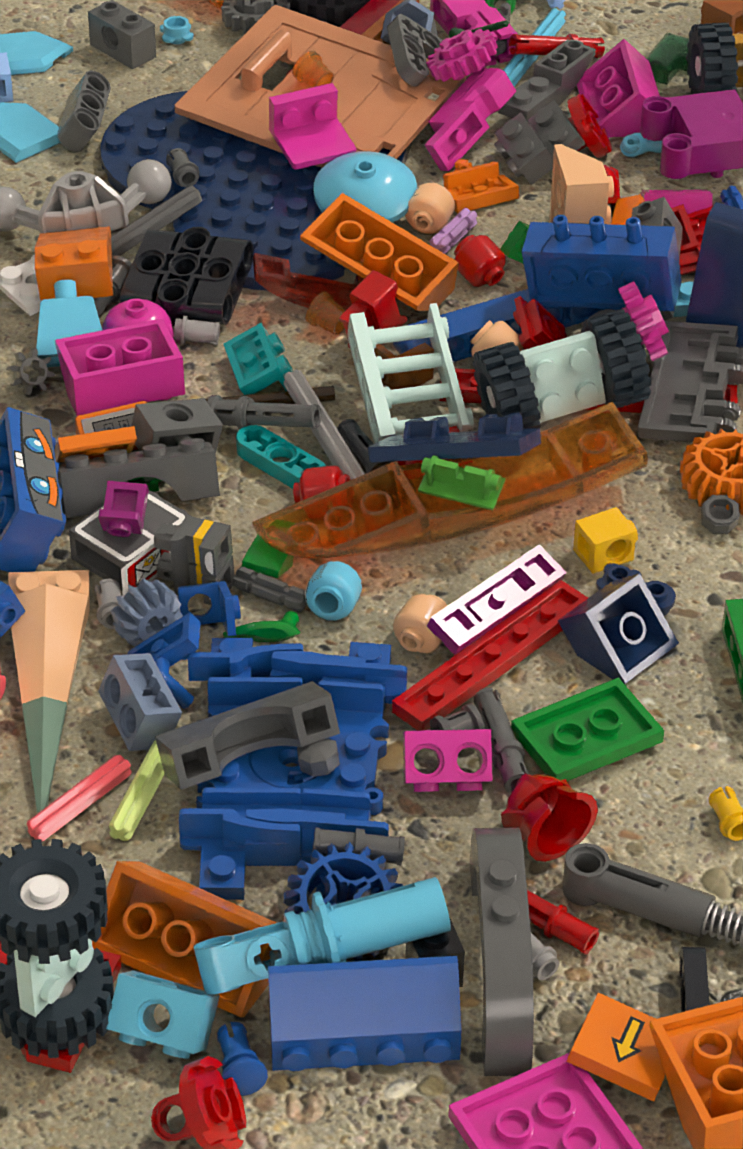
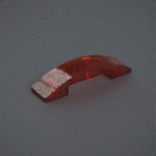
(297, 288)

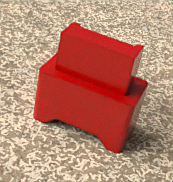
(377, 300)

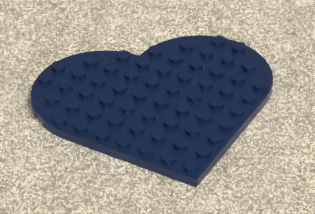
(242, 185)

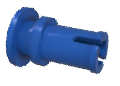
(240, 1060)

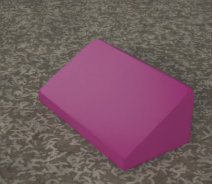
(692, 199)

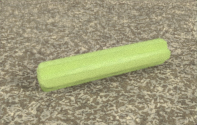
(137, 796)

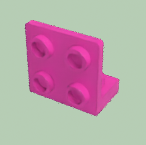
(308, 126)

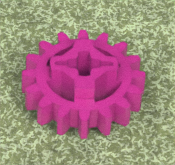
(462, 55)
(647, 319)

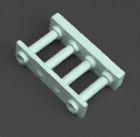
(372, 369)

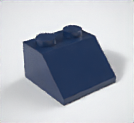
(619, 629)

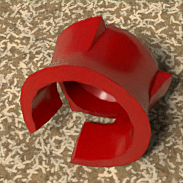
(549, 815)

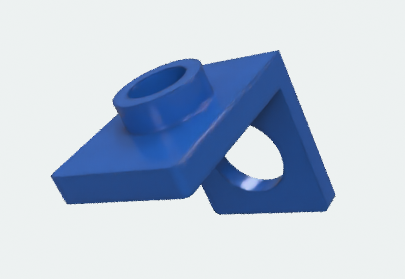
(223, 608)

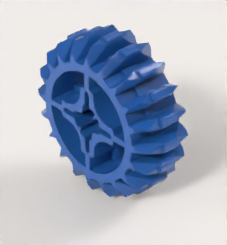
(330, 871)

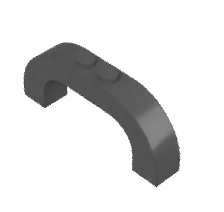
(506, 948)

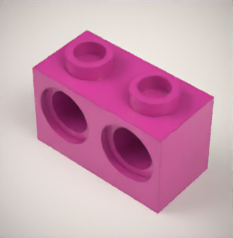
(446, 746)

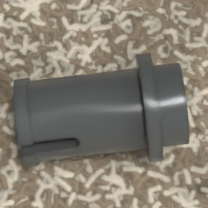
(184, 171)

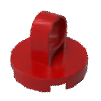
(584, 121)
(209, 1104)

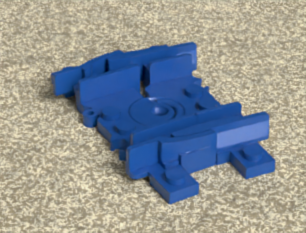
(268, 810)

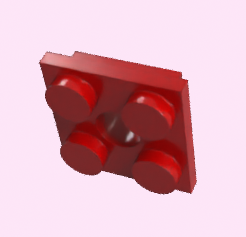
(536, 324)

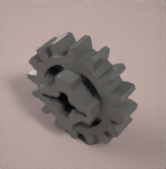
(245, 13)

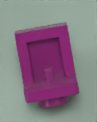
(124, 508)

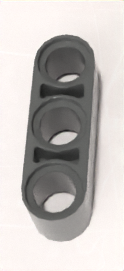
(84, 111)

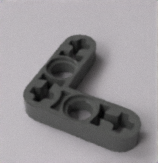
(410, 48)

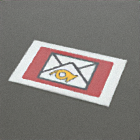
(141, 567)

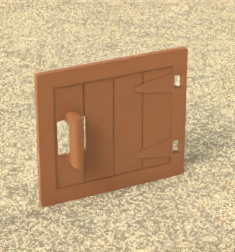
(372, 97)

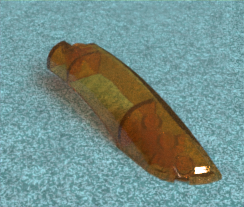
(389, 514)

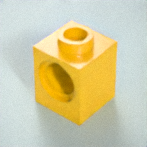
(605, 539)

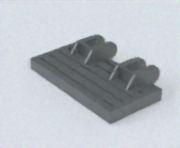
(692, 383)

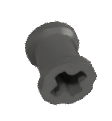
(466, 719)

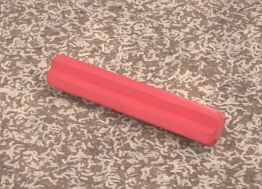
(79, 798)

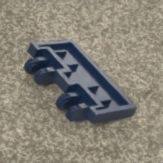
(424, 439)

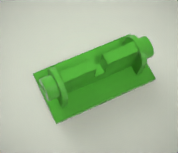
(460, 484)

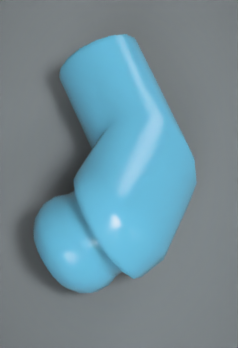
(636, 145)

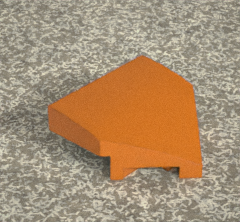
(479, 185)

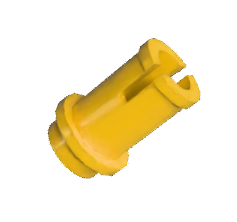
(728, 812)

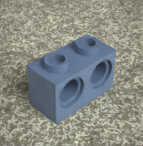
(138, 700)

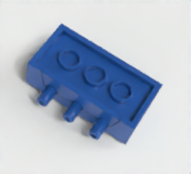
(590, 261)

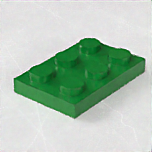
(587, 731)

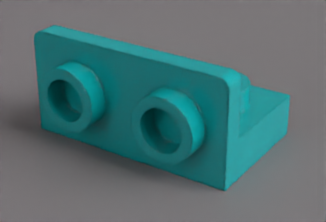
(257, 359)

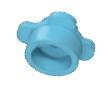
(176, 30)

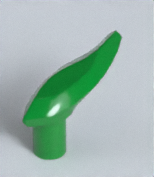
(269, 630)

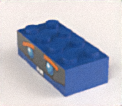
(28, 491)

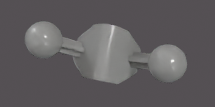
(86, 201)

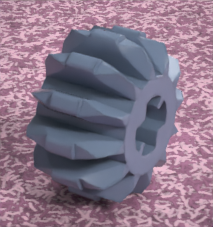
(145, 611)

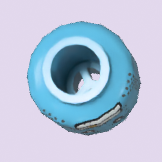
(333, 590)

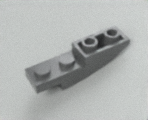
(552, 79)

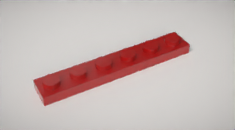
(487, 657)

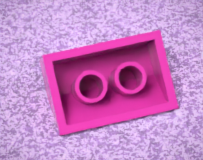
(617, 89)
(121, 366)

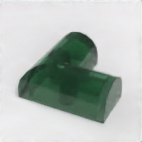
(668, 57)

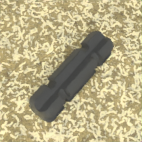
(270, 589)

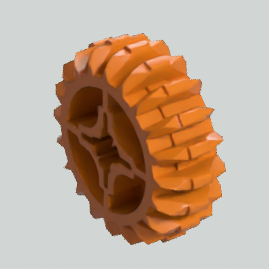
(714, 467)

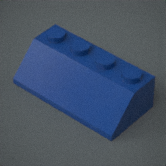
(364, 1013)

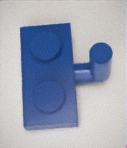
(171, 646)

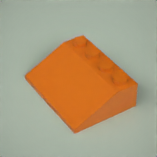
(705, 1071)

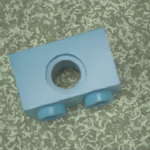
(188, 1007)

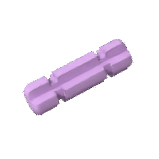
(454, 230)

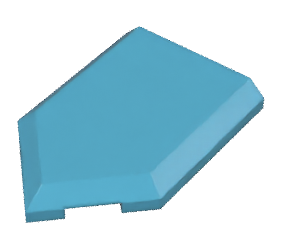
(32, 51)
(25, 131)

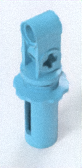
(325, 934)

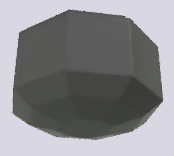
(717, 518)
(319, 757)

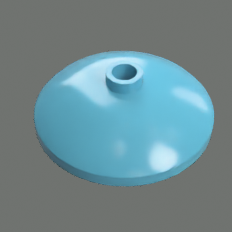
(370, 179)

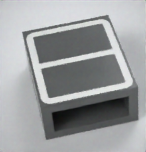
(108, 553)

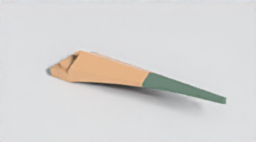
(46, 658)

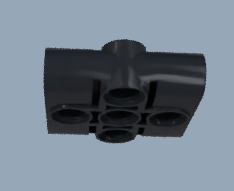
(190, 273)

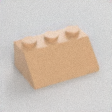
(579, 187)

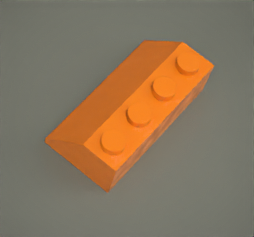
(370, 242)
(160, 920)

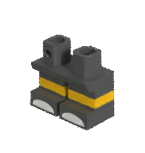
(198, 553)

